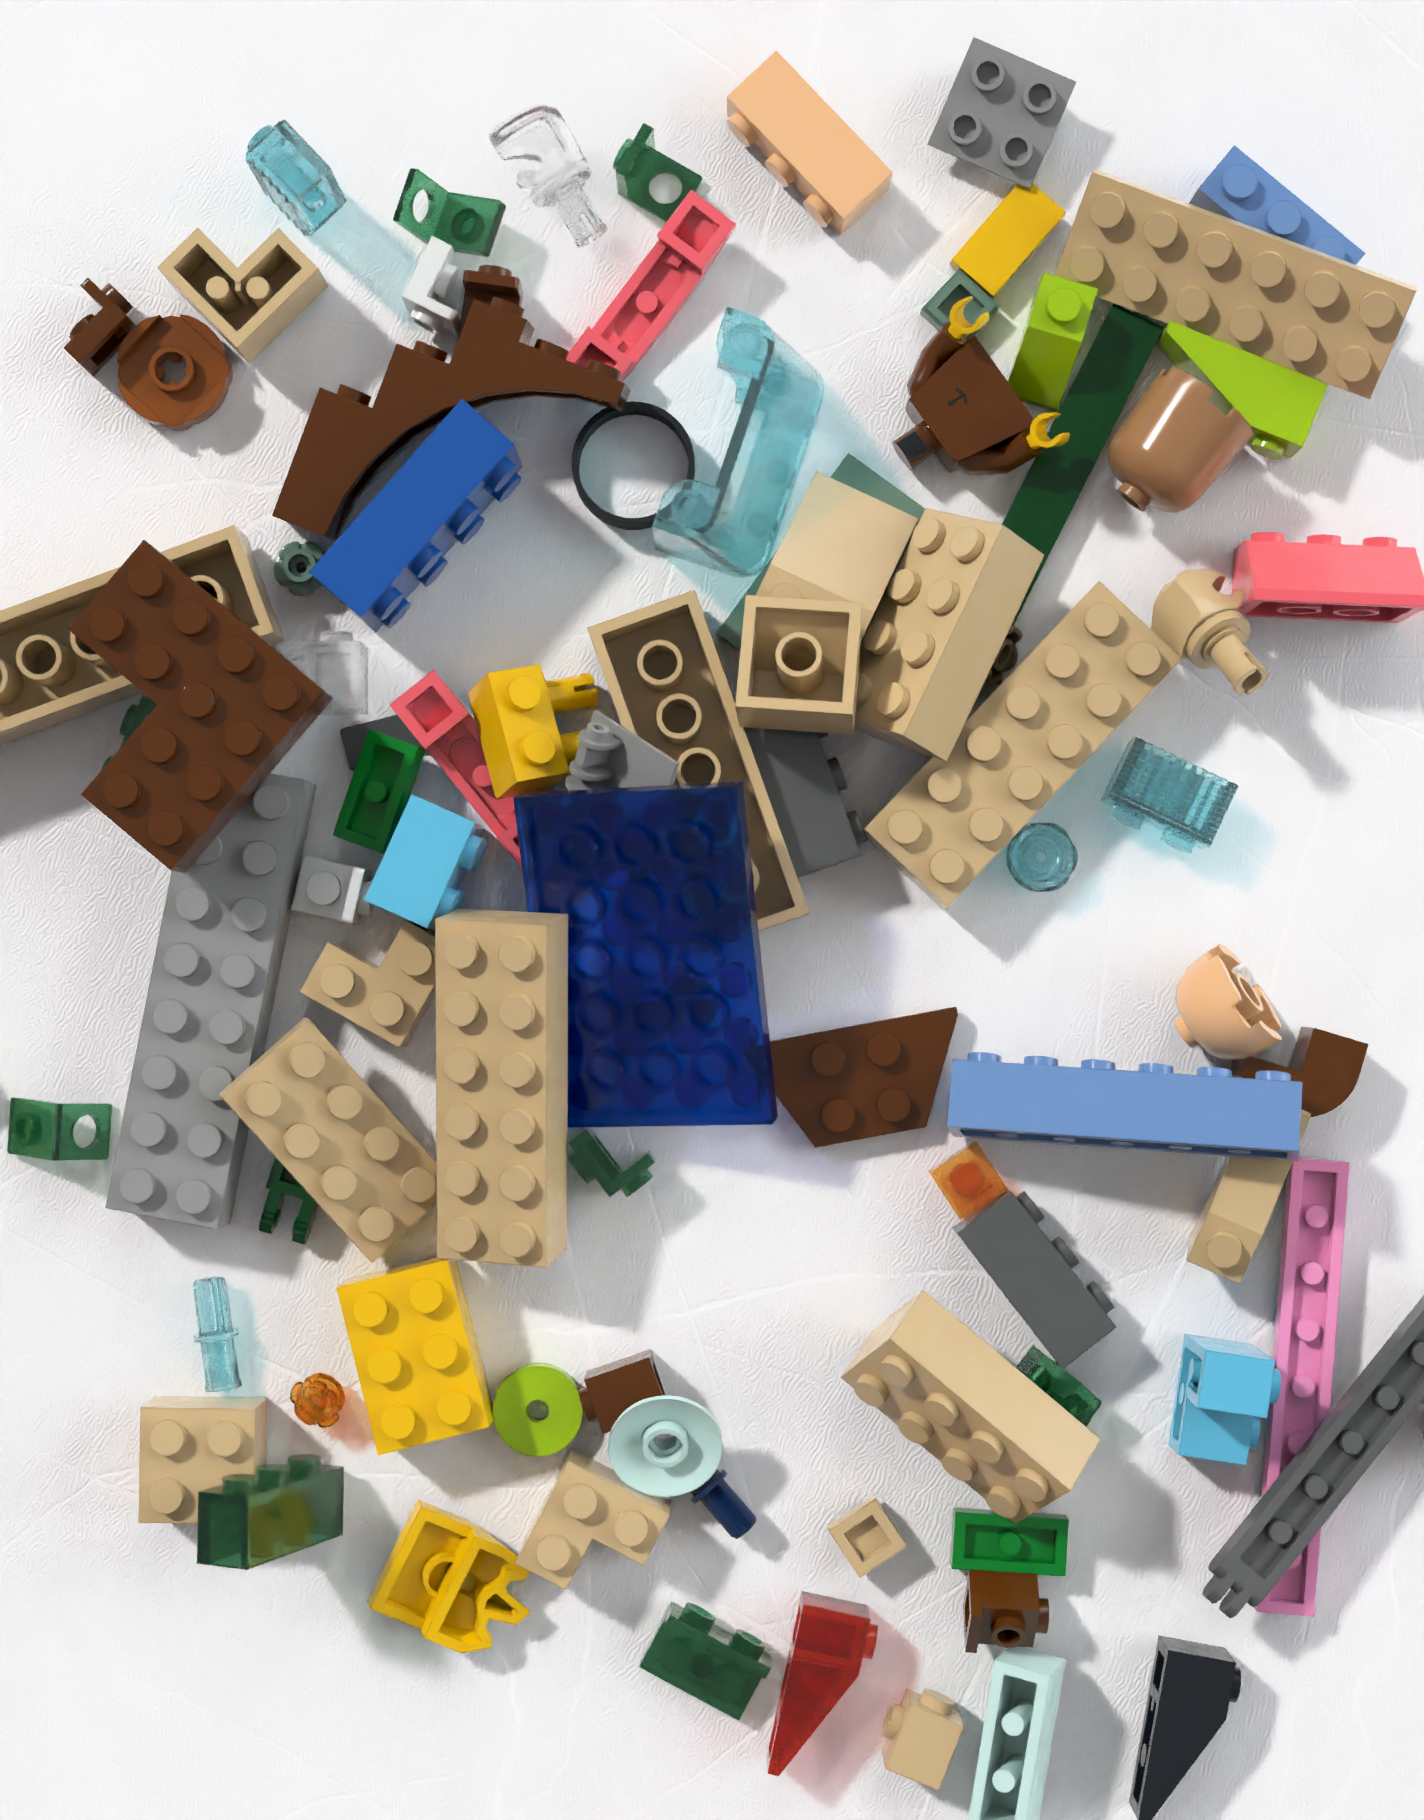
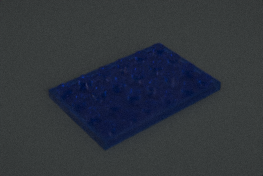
(657, 952)

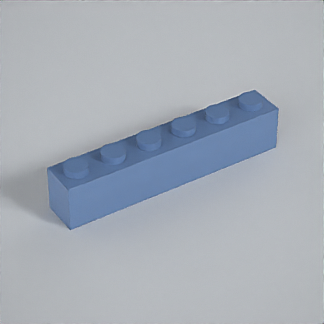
(1126, 1108)

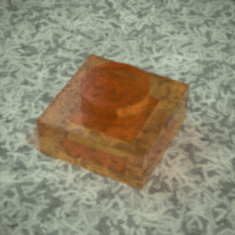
(967, 1180)

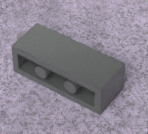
(806, 798)
(1037, 1276)

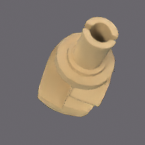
(1208, 627)

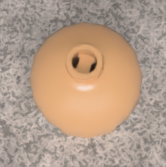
(1224, 1009)

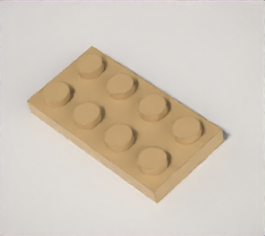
(336, 1138)

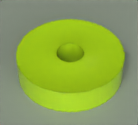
(533, 1435)

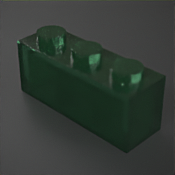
(270, 1512)

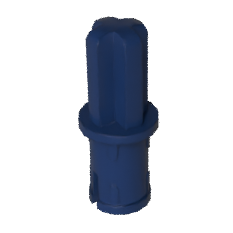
(725, 1505)

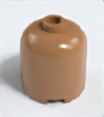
(1174, 444)

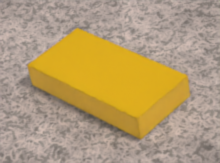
(1008, 238)

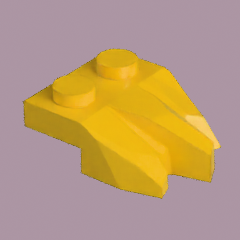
(448, 1580)

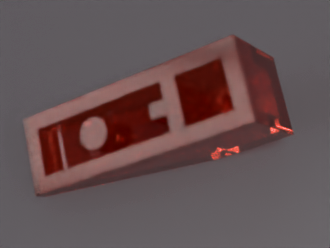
(820, 1667)

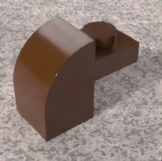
(1322, 1061)

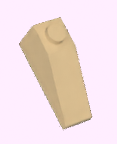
(1238, 1213)

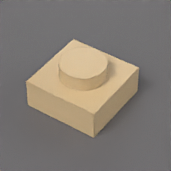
(866, 1536)

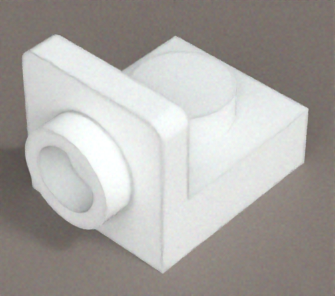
(433, 278)
(332, 890)

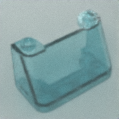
(739, 518)

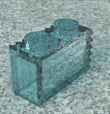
(294, 176)
(1168, 795)

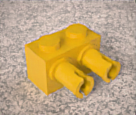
(519, 726)

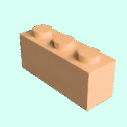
(806, 144)

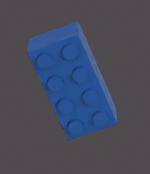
(420, 517)

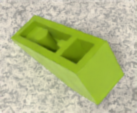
(1268, 395)

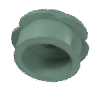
(286, 572)

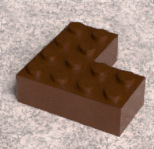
(220, 715)

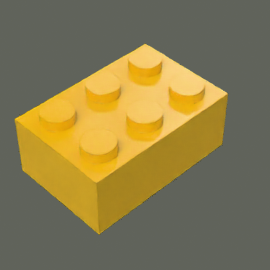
(416, 1354)

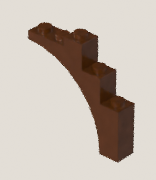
(491, 363)

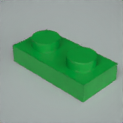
(378, 791)
(996, 1544)

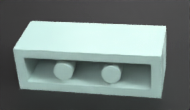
(1017, 1735)

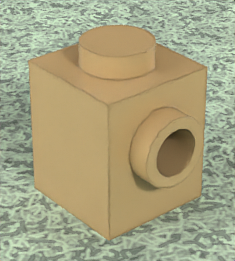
(921, 1736)

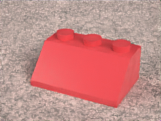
(1327, 579)

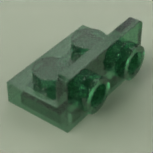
(706, 1658)

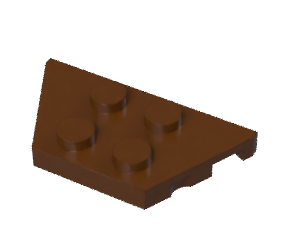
(863, 1076)

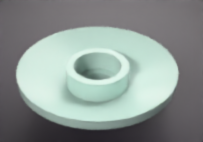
(670, 1464)

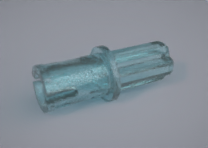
(216, 1334)

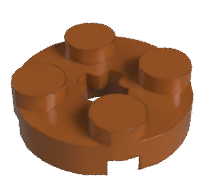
(174, 339)

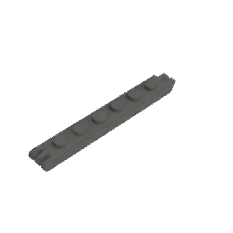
(1322, 1471)

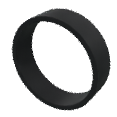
(601, 418)

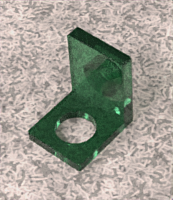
(640, 163)
(455, 218)
(46, 1129)

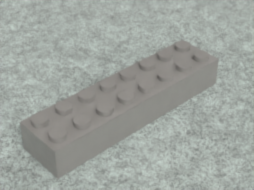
(210, 1011)

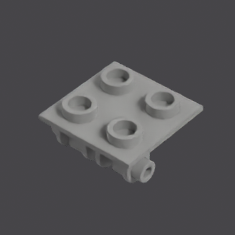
(1001, 113)
(617, 759)

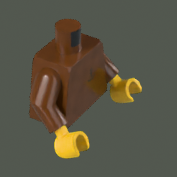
(968, 407)

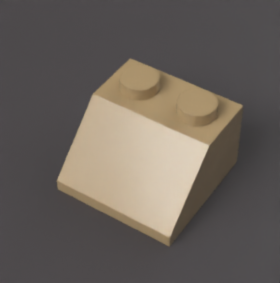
(799, 664)

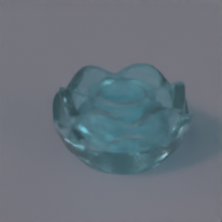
(1059, 852)

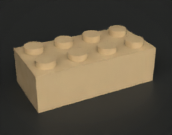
(940, 630)
(970, 1409)

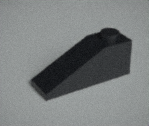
(1182, 1715)

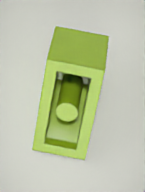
(1051, 340)

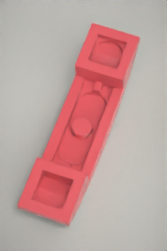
(657, 287)
(454, 743)

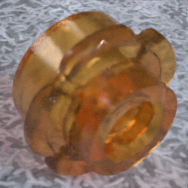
(318, 1400)

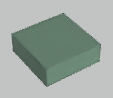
(958, 287)

